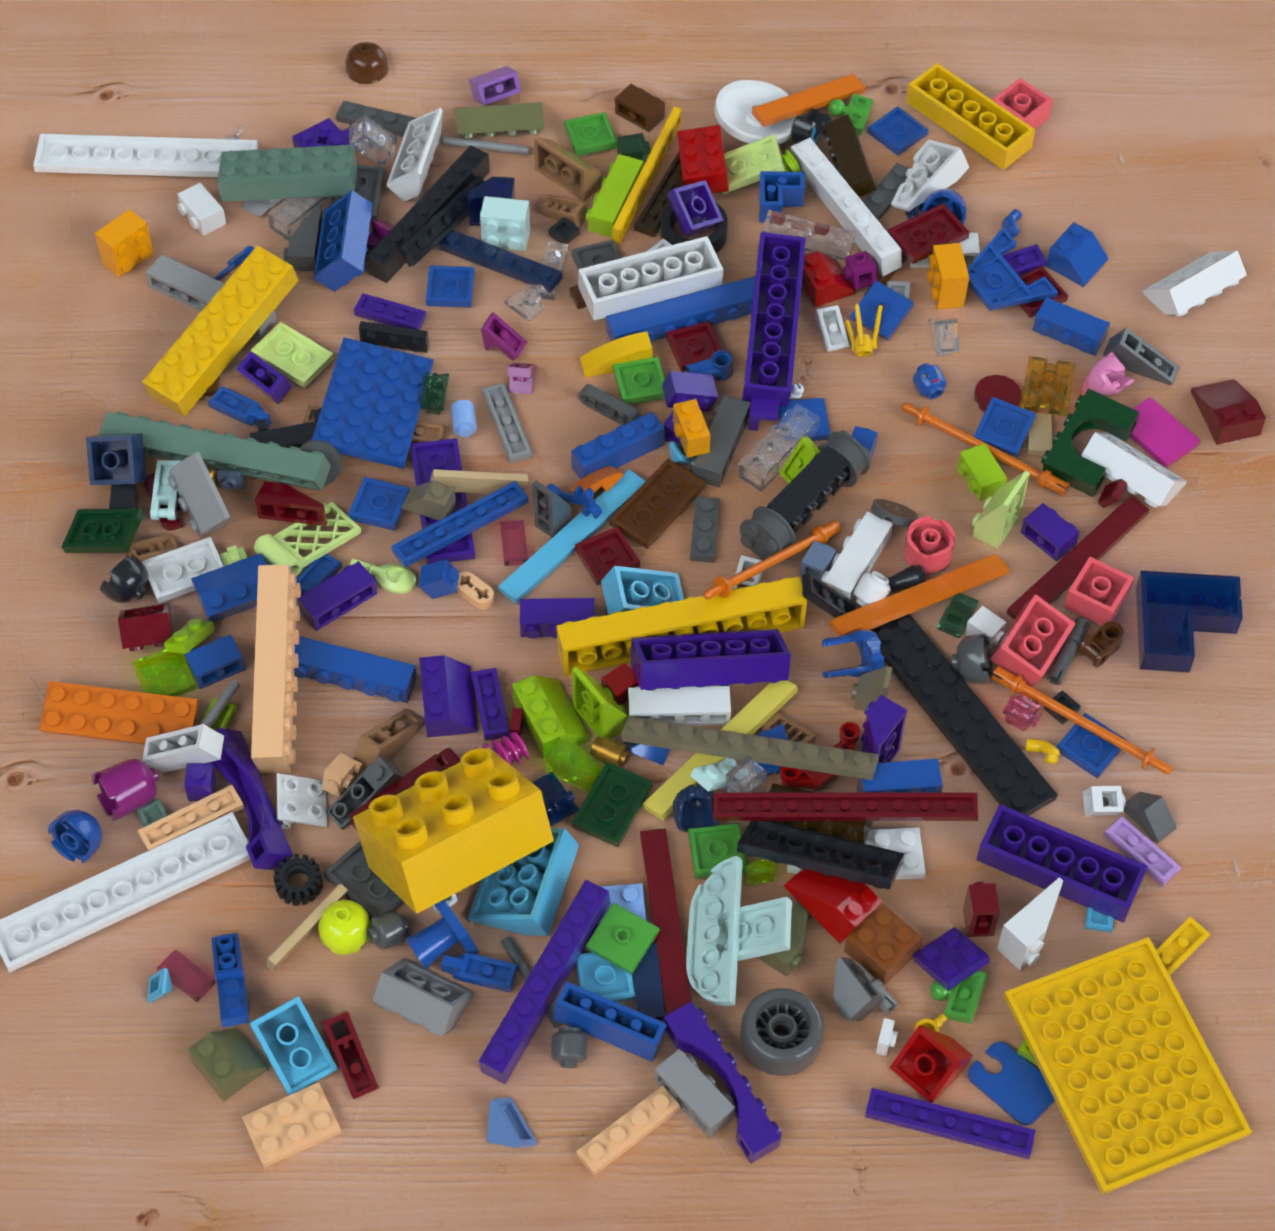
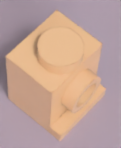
(341, 774)

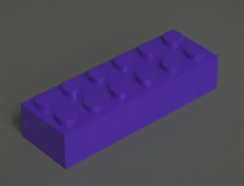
(709, 659)
(1045, 853)

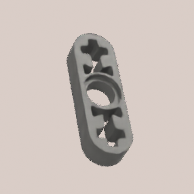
(607, 405)

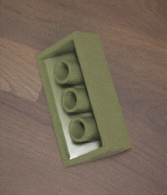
(499, 119)

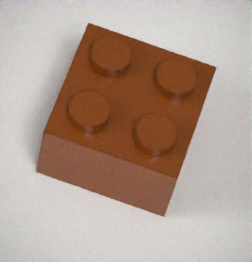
(883, 944)

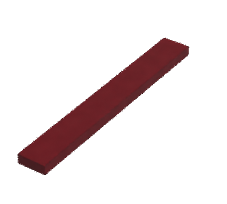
(1094, 545)
(665, 917)

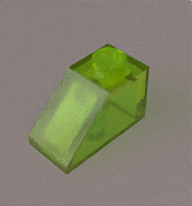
(572, 765)

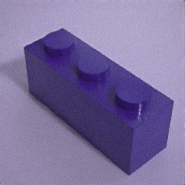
(337, 595)
(541, 616)

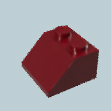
(145, 626)

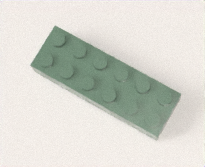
(287, 173)

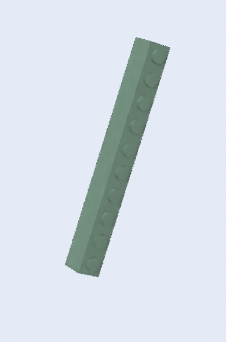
(224, 451)

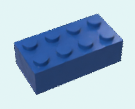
(343, 241)

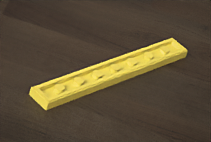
(747, 721)

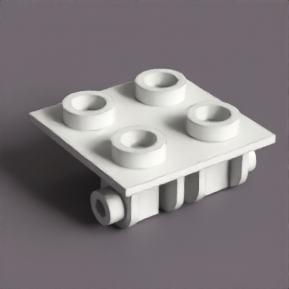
(300, 801)

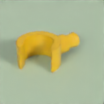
(933, 1024)

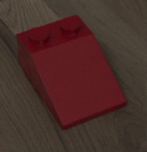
(1229, 411)

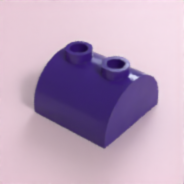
(694, 208)

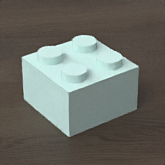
(505, 223)

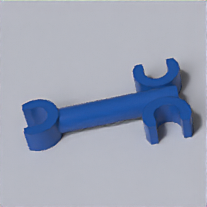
(581, 498)

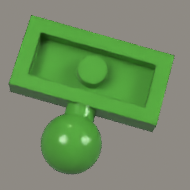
(857, 110)
(962, 998)

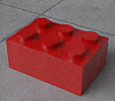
(703, 157)

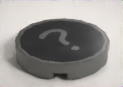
(894, 511)

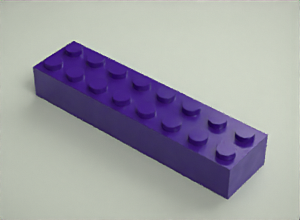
(774, 318)

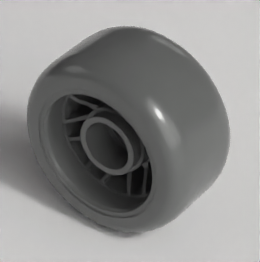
(781, 1013)

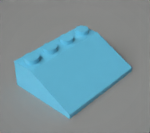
(528, 891)

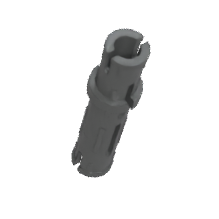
(1068, 651)

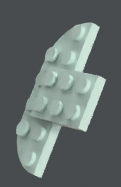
(726, 933)

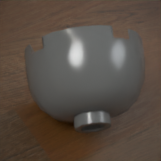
(974, 659)

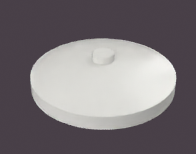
(735, 106)

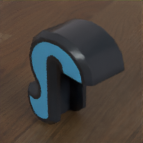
(809, 127)

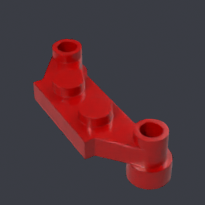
(801, 778)

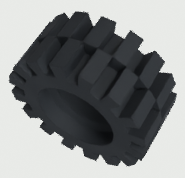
(293, 867)

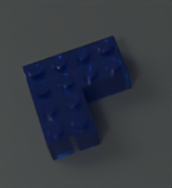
(1176, 606)

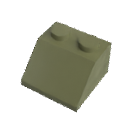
(226, 1061)

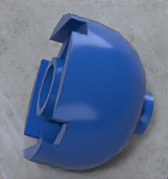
(950, 198)
(76, 835)

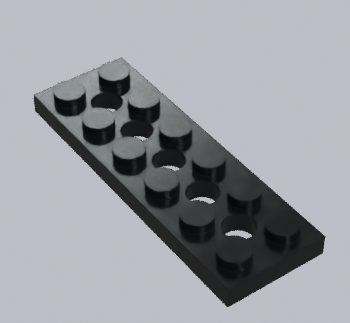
(821, 853)

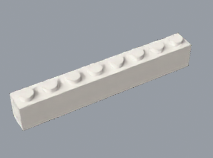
(847, 207)

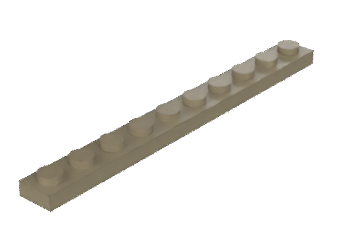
(759, 748)

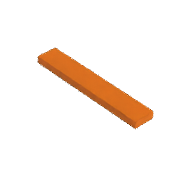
(805, 100)

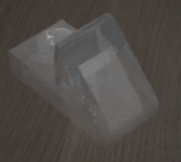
(527, 301)

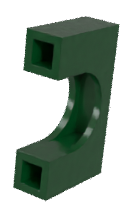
(1091, 412)

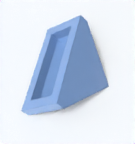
(507, 1125)

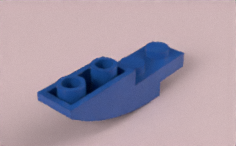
(230, 980)

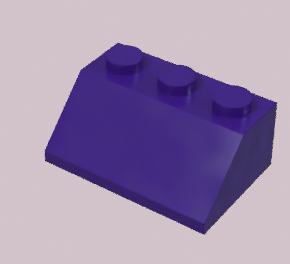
(447, 696)
(883, 729)

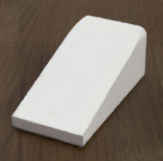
(832, 328)

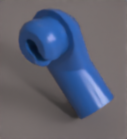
(1010, 224)

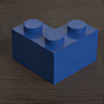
(780, 190)

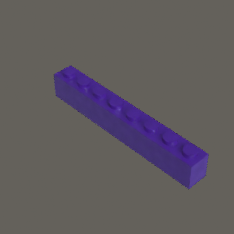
(544, 982)

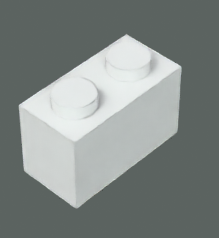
(201, 209)

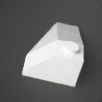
(933, 169)

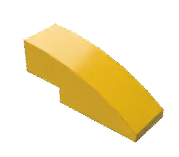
(624, 349)

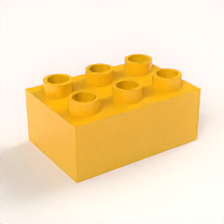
(453, 828)

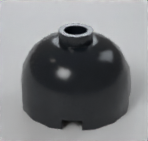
(126, 581)

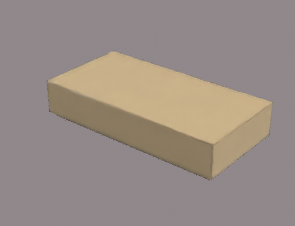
(1040, 435)

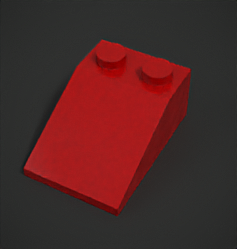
(833, 901)

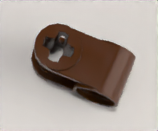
(1099, 646)

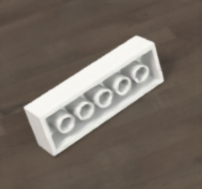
(649, 277)

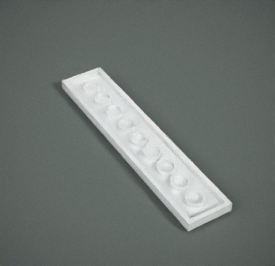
(134, 155)
(121, 891)

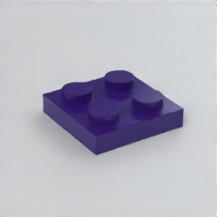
(951, 958)

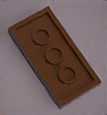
(657, 503)

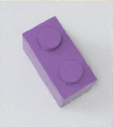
(495, 85)

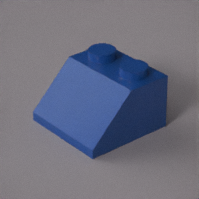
(1076, 255)

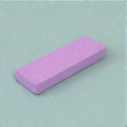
(1143, 850)

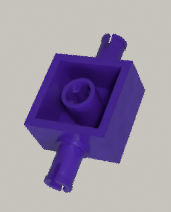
(322, 134)

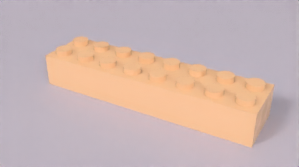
(275, 669)

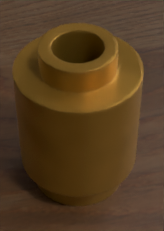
(609, 751)

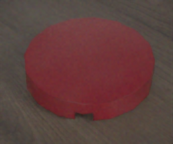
(997, 387)

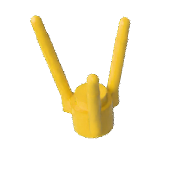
(863, 345)

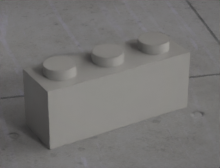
(695, 1093)

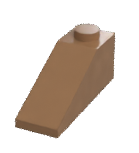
(387, 737)

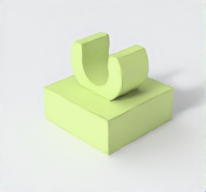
(233, 555)

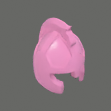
(1107, 377)

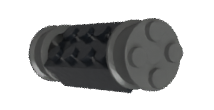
(835, 466)

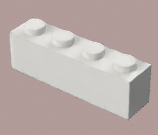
(858, 554)
(682, 706)

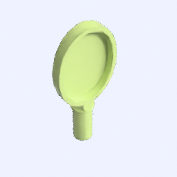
(391, 576)

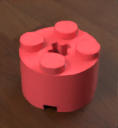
(929, 544)

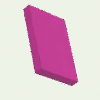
(1162, 434)

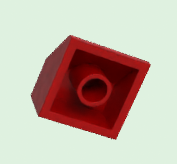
(824, 279)

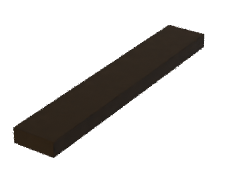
(650, 218)

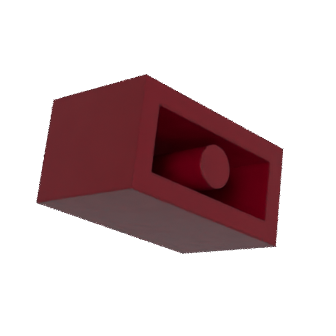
(981, 909)

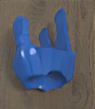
(869, 650)

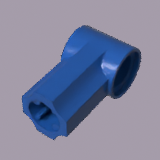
(713, 366)

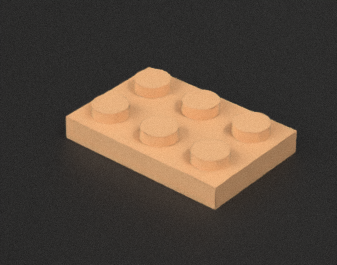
(291, 1125)

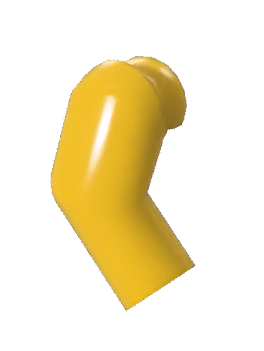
(1045, 747)

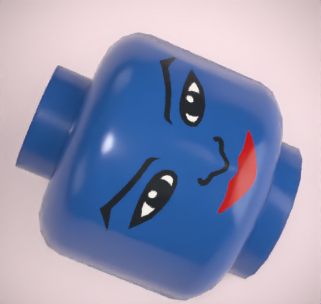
(929, 381)

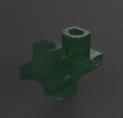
(434, 392)

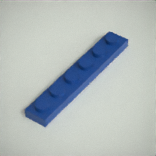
(459, 524)

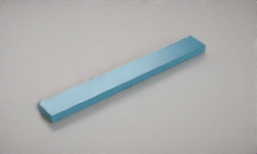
(563, 543)

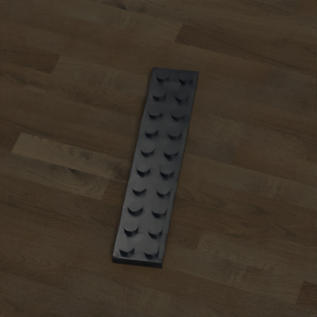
(963, 717)

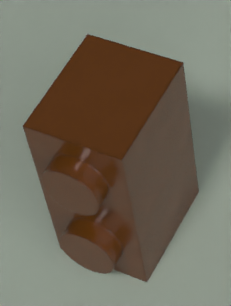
(640, 107)

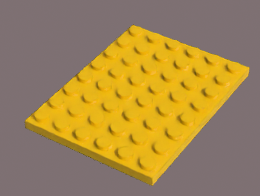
(1126, 1065)

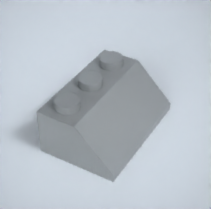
(198, 495)
(422, 996)

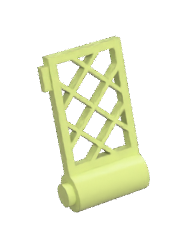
(279, 552)

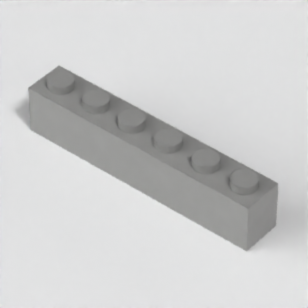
(190, 287)

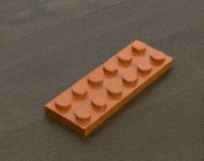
(113, 713)

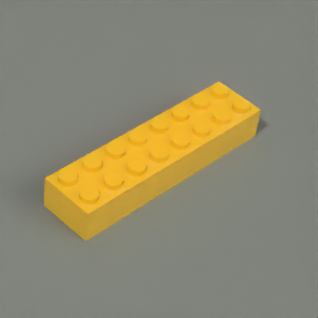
(220, 331)

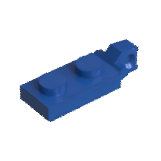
(238, 407)
(481, 971)

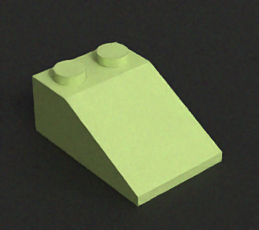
(1001, 511)

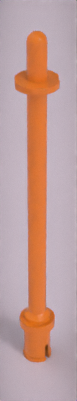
(1043, 478)
(724, 586)
(1018, 685)

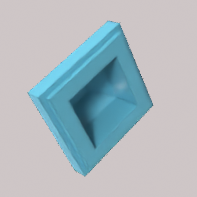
(678, 455)
(159, 985)

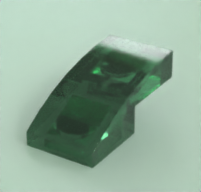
(957, 615)

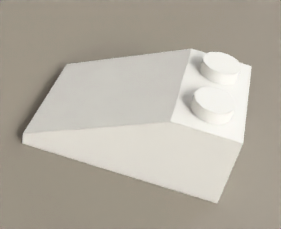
(1025, 932)

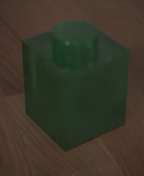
(633, 146)

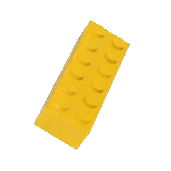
(970, 116)

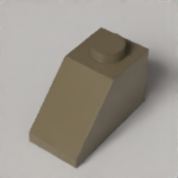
(431, 500)
(870, 687)

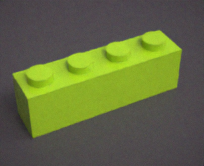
(613, 194)

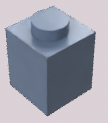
(817, 560)

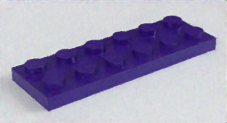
(442, 456)

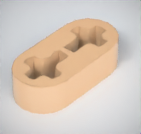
(476, 587)

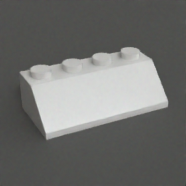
(415, 155)
(1196, 282)
(1135, 468)

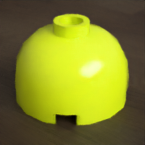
(344, 927)

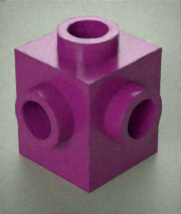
(860, 270)

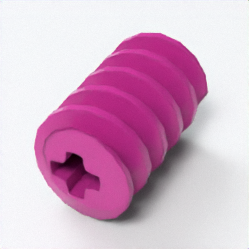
(509, 748)

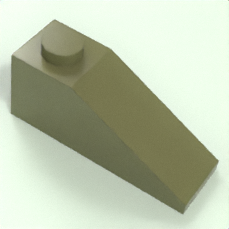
(792, 958)

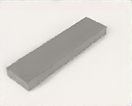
(507, 423)

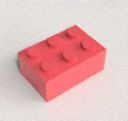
(1033, 640)

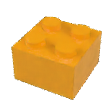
(124, 243)
(948, 276)

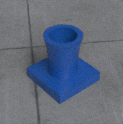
(440, 936)

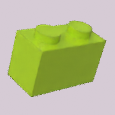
(981, 471)

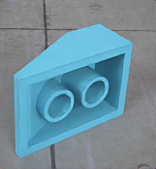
(635, 588)
(293, 1045)

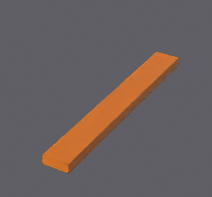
(920, 596)

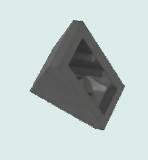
(1151, 815)

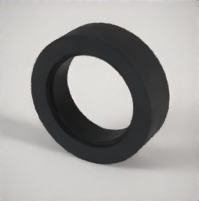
(717, 238)

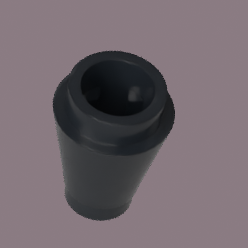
(907, 578)

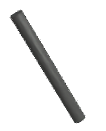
(525, 971)

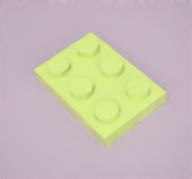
(746, 162)
(293, 354)

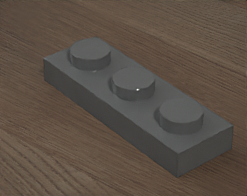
(704, 529)

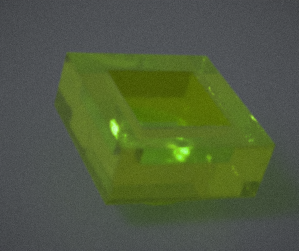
(760, 872)

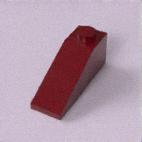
(288, 504)
(349, 1054)

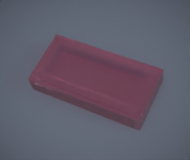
(513, 542)
(187, 975)

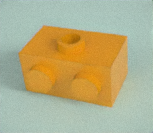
(691, 428)

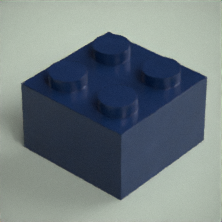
(116, 459)

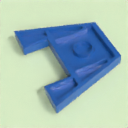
(998, 283)

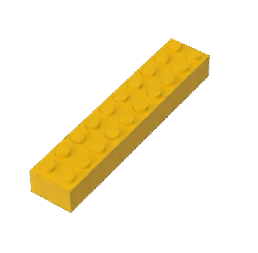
(607, 639)

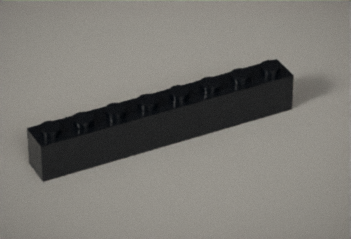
(385, 258)

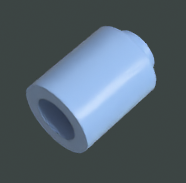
(463, 418)

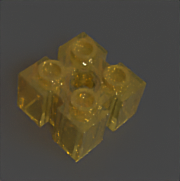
(1047, 386)

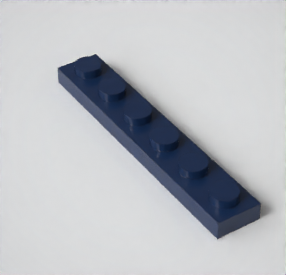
(500, 260)

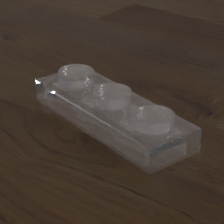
(554, 257)

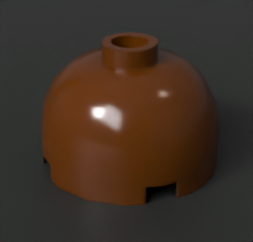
(366, 63)

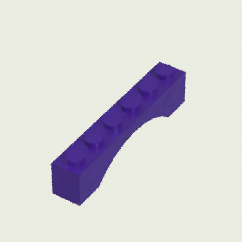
(266, 838)
(692, 1035)

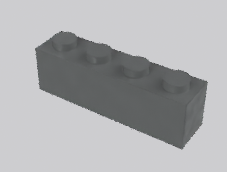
(725, 433)

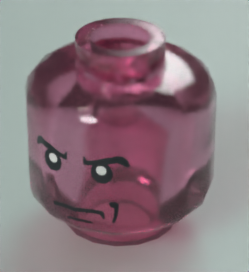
(1022, 712)

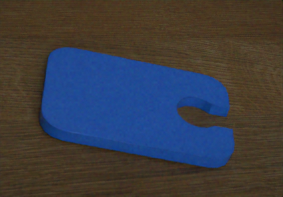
(1016, 1088)

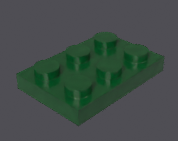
(102, 530)
(612, 804)

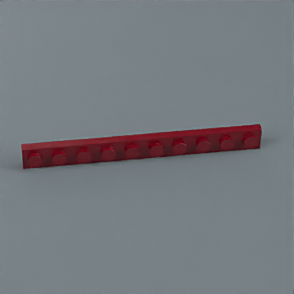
(846, 806)

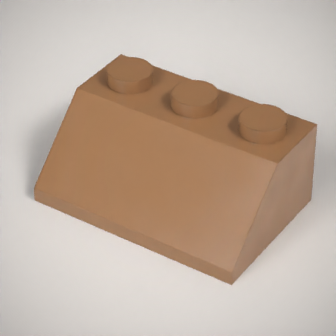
(566, 168)

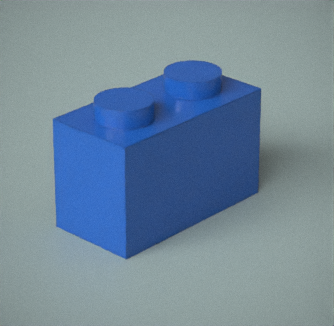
(215, 661)

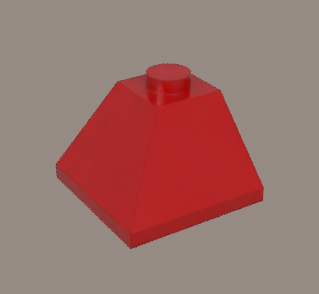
(930, 1062)

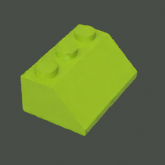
(548, 712)

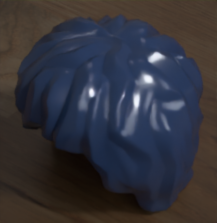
(693, 808)

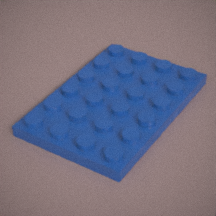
(373, 402)

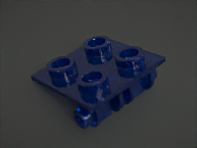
(557, 800)

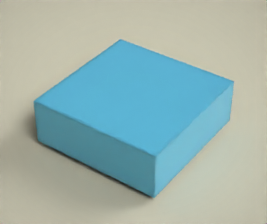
(1098, 921)

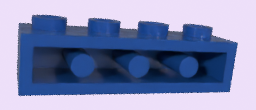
(619, 445)
(609, 1021)

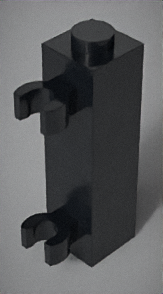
(286, 436)

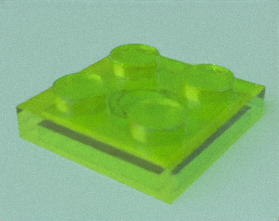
(164, 674)

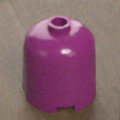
(125, 787)

